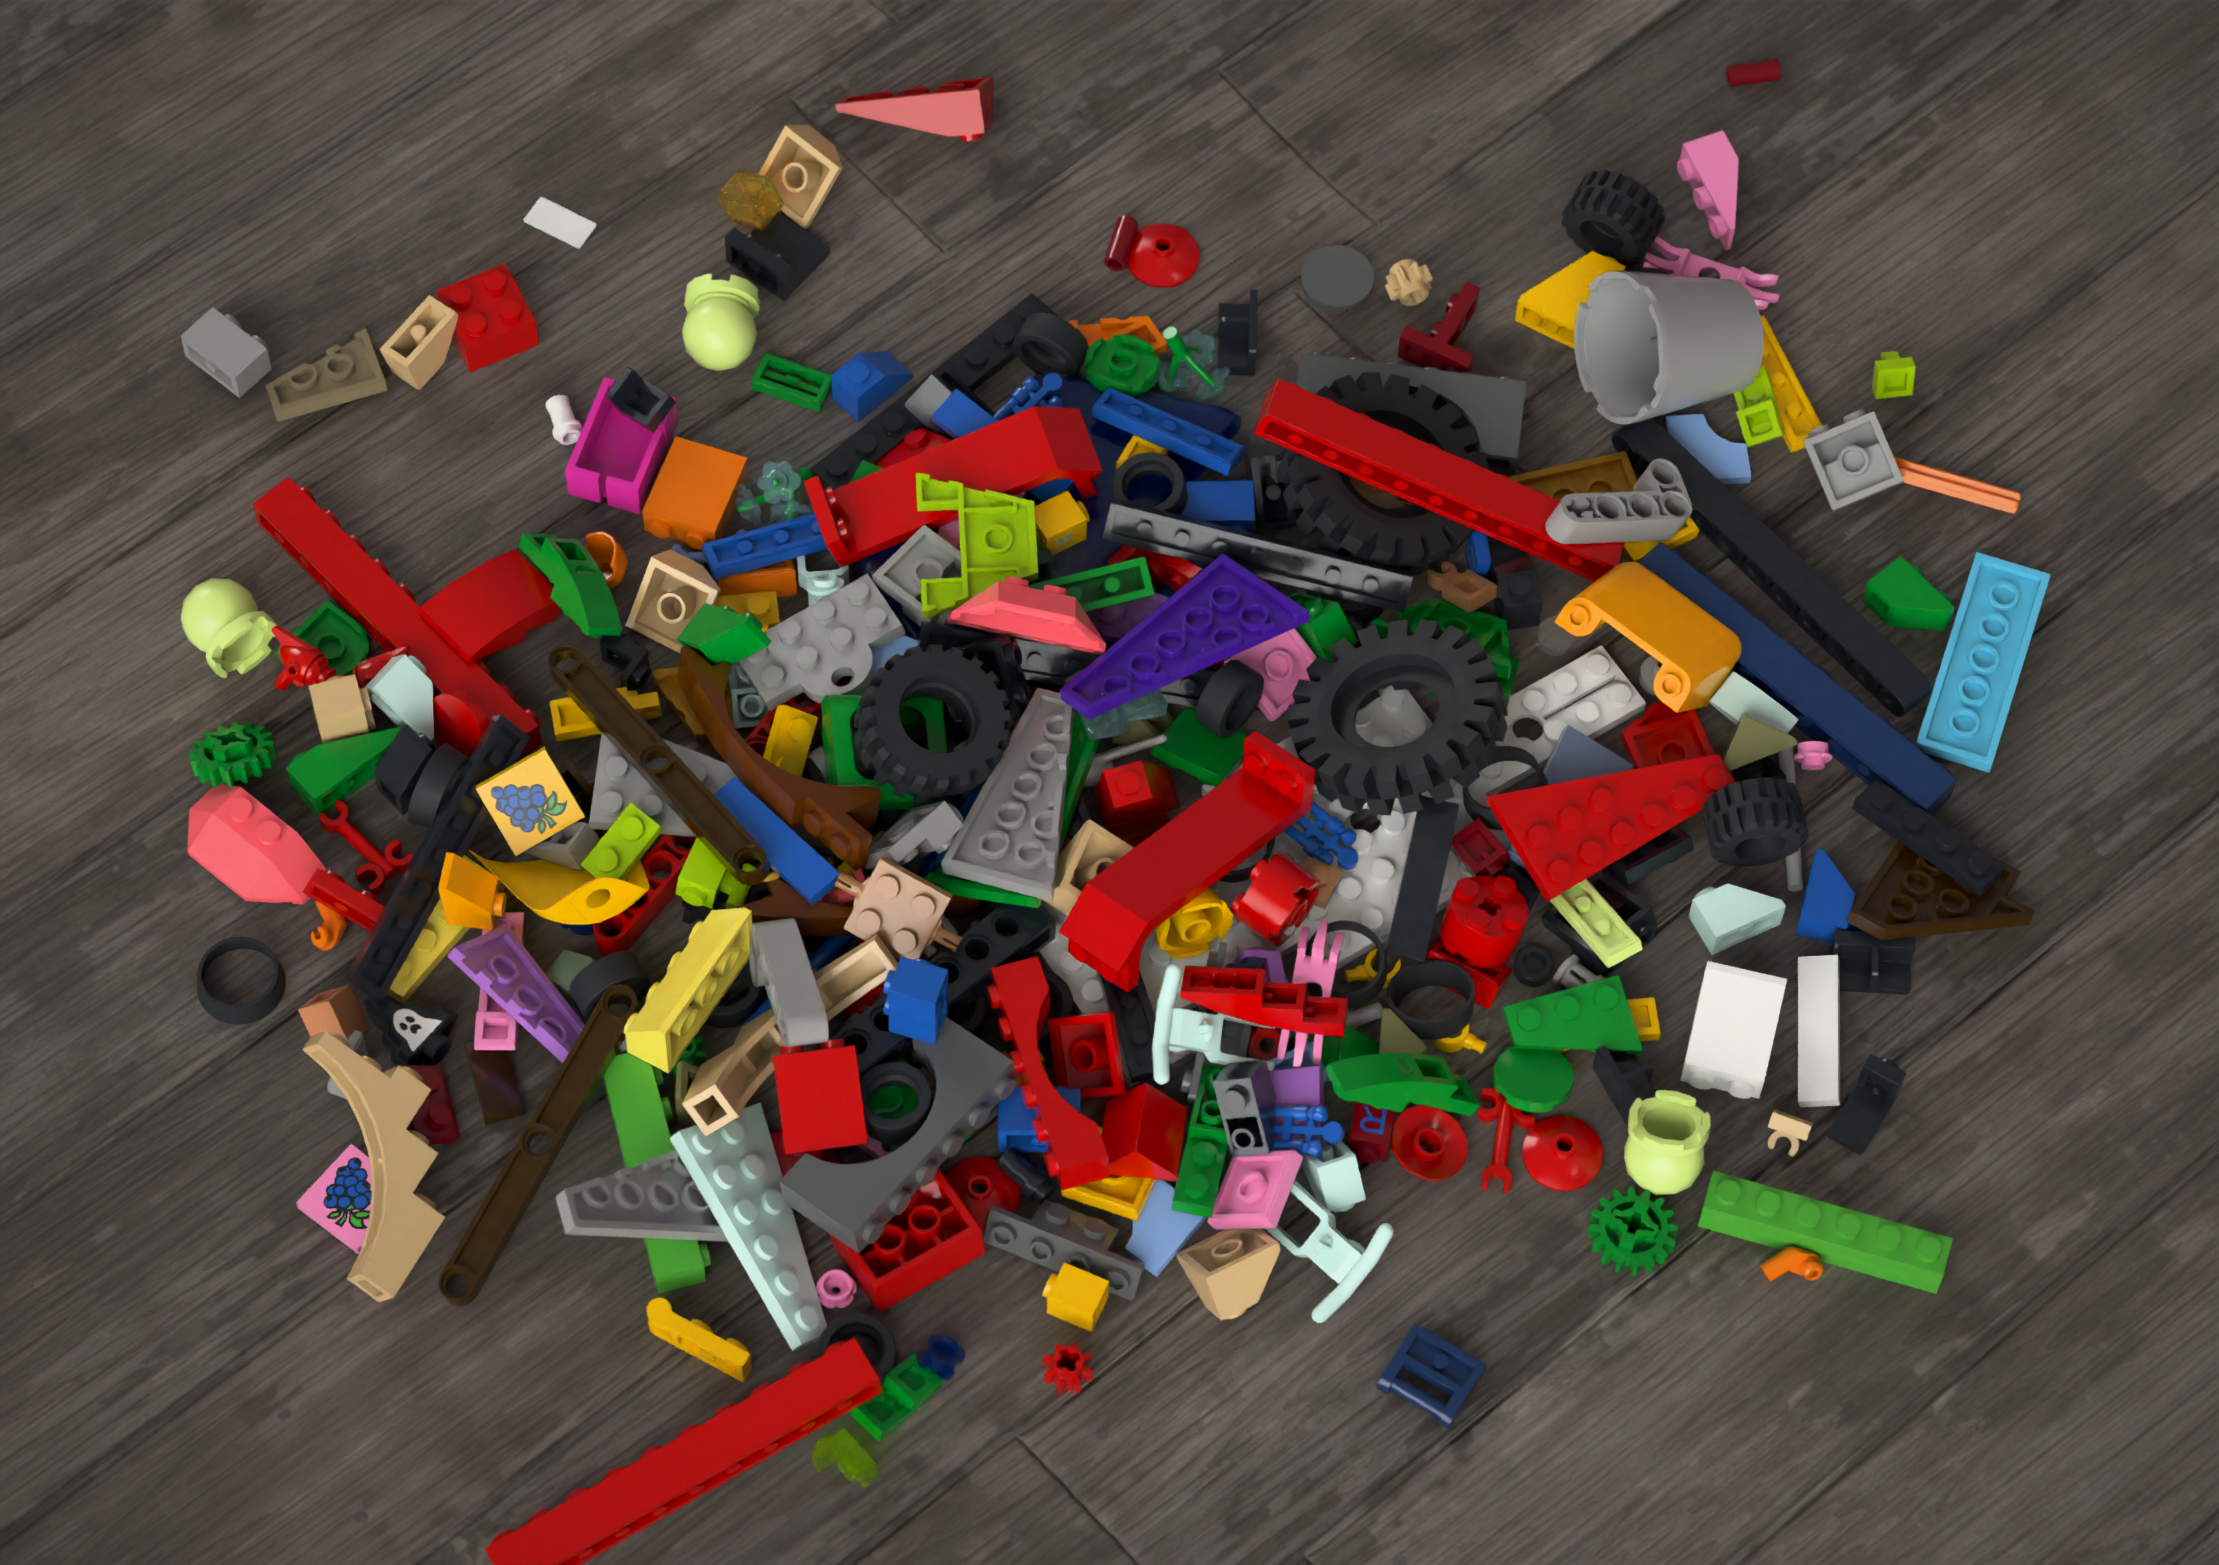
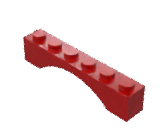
(1072, 1140)

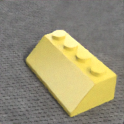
(690, 988)

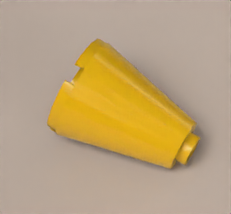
(1195, 926)

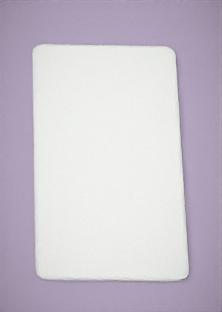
(559, 222)

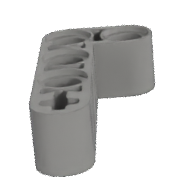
(1648, 513)
(783, 967)

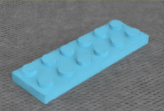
(1982, 662)

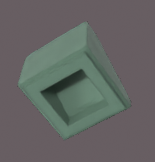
(565, 970)

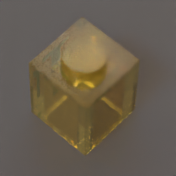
(750, 199)

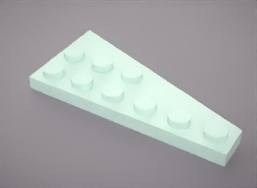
(741, 1185)

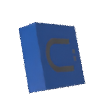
(1478, 554)

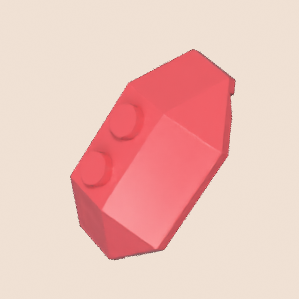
(1031, 615)
(249, 847)

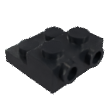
(1001, 658)
(1629, 907)

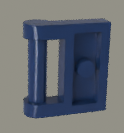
(1437, 1364)

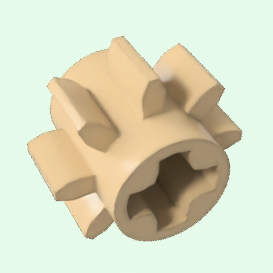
(1408, 282)

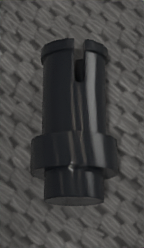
(1033, 1182)

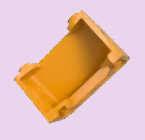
(1664, 623)

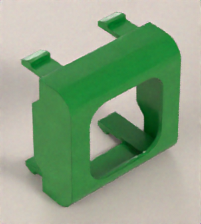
(839, 750)

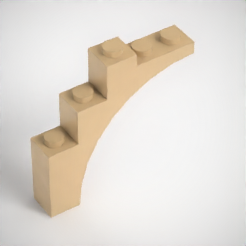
(735, 1074)
(399, 1158)

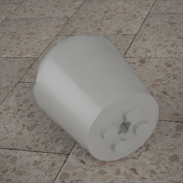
(1665, 342)

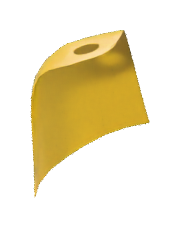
(568, 893)

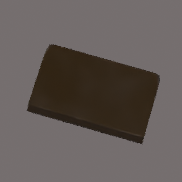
(494, 1084)

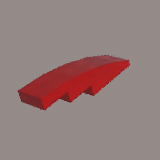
(1250, 997)

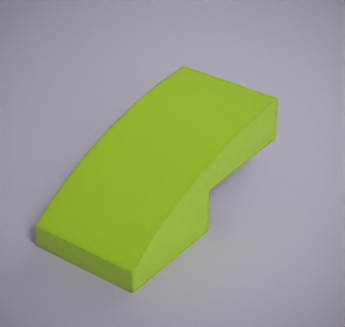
(1759, 410)

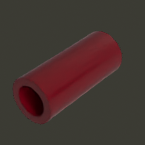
(1753, 73)
(1121, 243)

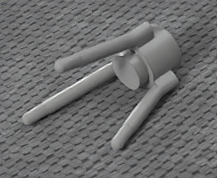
(1103, 760)

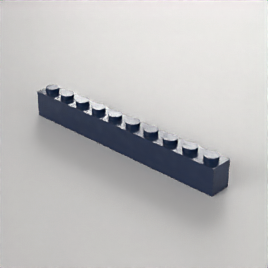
(1824, 709)

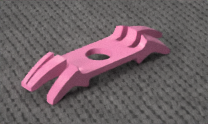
(1688, 264)
(1312, 970)

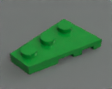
(1575, 1019)

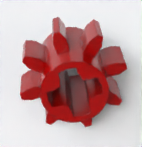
(1074, 1360)

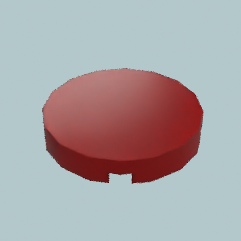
(458, 721)

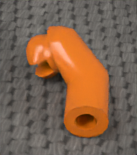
(331, 929)
(1793, 1260)

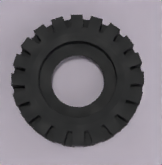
(1391, 537)
(1461, 736)

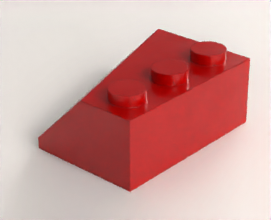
(916, 1246)

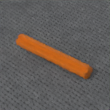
(1958, 486)

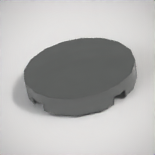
(1337, 279)

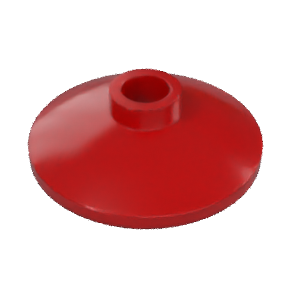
(1165, 267)
(1435, 1131)
(1559, 1168)
(983, 1171)

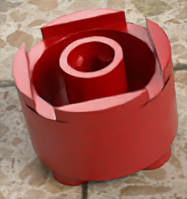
(1276, 899)
(1484, 920)

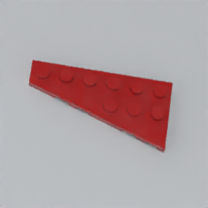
(1589, 823)

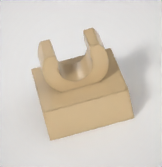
(1790, 1127)

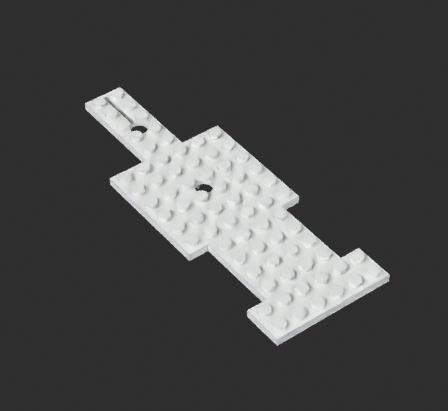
(1371, 888)

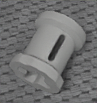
(1574, 974)

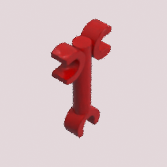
(379, 866)
(1506, 1117)

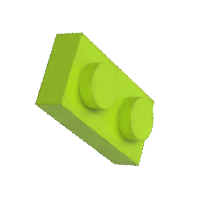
(622, 844)

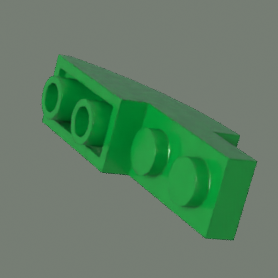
(577, 582)
(1401, 1078)
(1204, 1152)

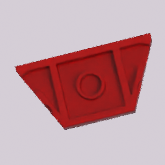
(1665, 737)

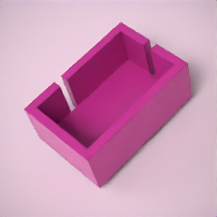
(617, 455)

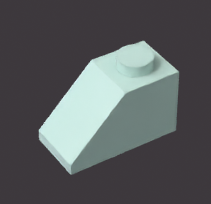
(404, 694)
(1733, 915)
(1334, 1177)

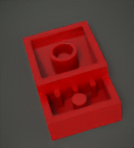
(492, 606)

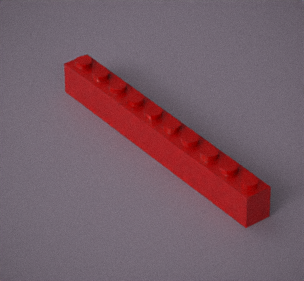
(1424, 476)
(377, 602)
(694, 1462)

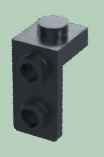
(1867, 1104)

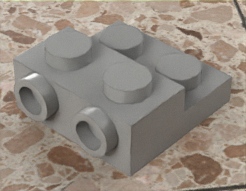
(1852, 459)
(921, 557)
(917, 832)

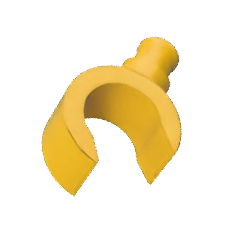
(1366, 972)
(1465, 1040)

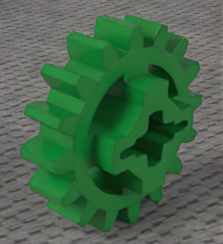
(232, 754)
(1614, 1224)

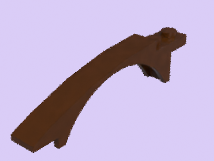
(827, 811)
(822, 917)

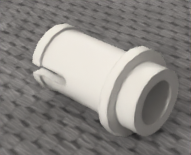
(565, 425)

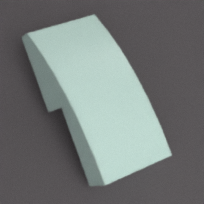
(1740, 697)
(746, 703)

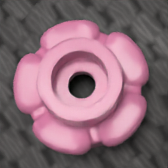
(1813, 755)
(835, 1279)

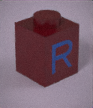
(1370, 1133)

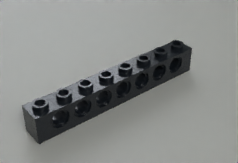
(1032, 930)

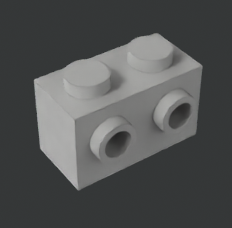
(226, 351)

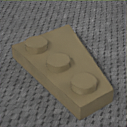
(333, 380)

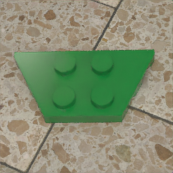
(1485, 628)

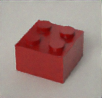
(491, 319)

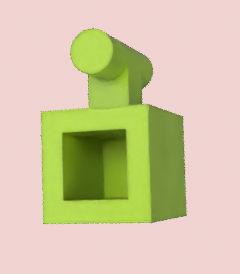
(705, 877)

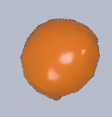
(608, 556)

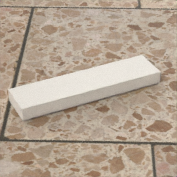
(1819, 1031)

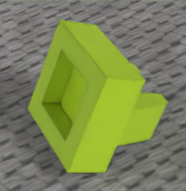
(1893, 376)

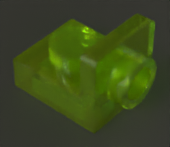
(852, 1457)

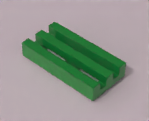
(789, 387)

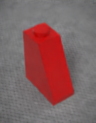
(1134, 792)

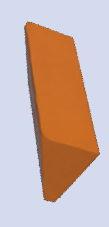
(774, 577)

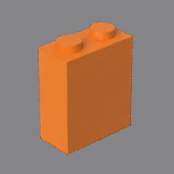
(694, 493)

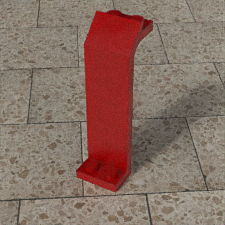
(1001, 457)
(1186, 858)

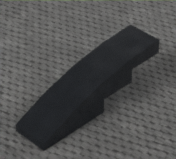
(1422, 879)

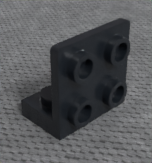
(777, 255)

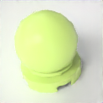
(720, 321)
(227, 626)
(1666, 1142)

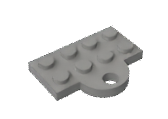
(824, 645)

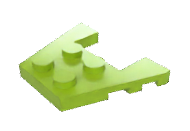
(994, 541)

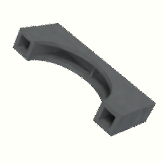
(1486, 403)
(861, 1198)

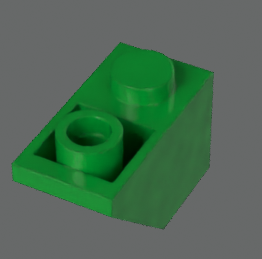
(1907, 599)
(1325, 626)
(724, 634)

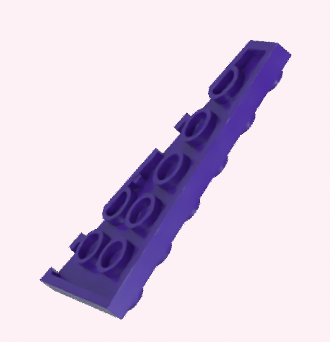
(1199, 625)

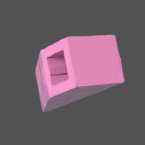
(1712, 173)

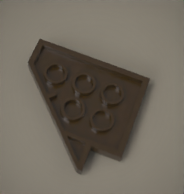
(1921, 900)

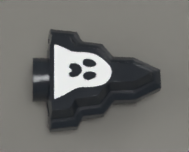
(412, 1029)

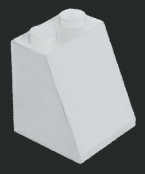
(1733, 1030)

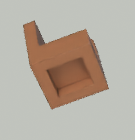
(334, 1011)

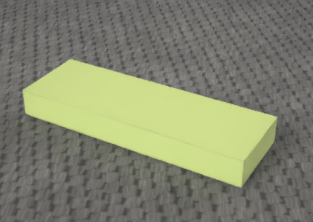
(1597, 923)

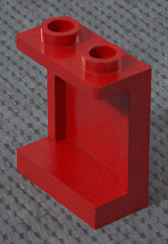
(819, 1097)

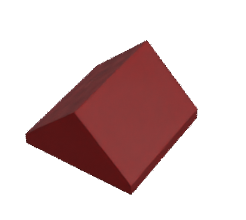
(1087, 1053)
(1144, 1134)

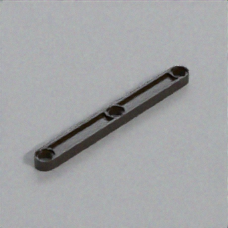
(674, 781)
(527, 1170)

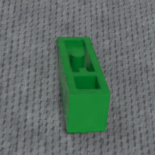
(337, 768)

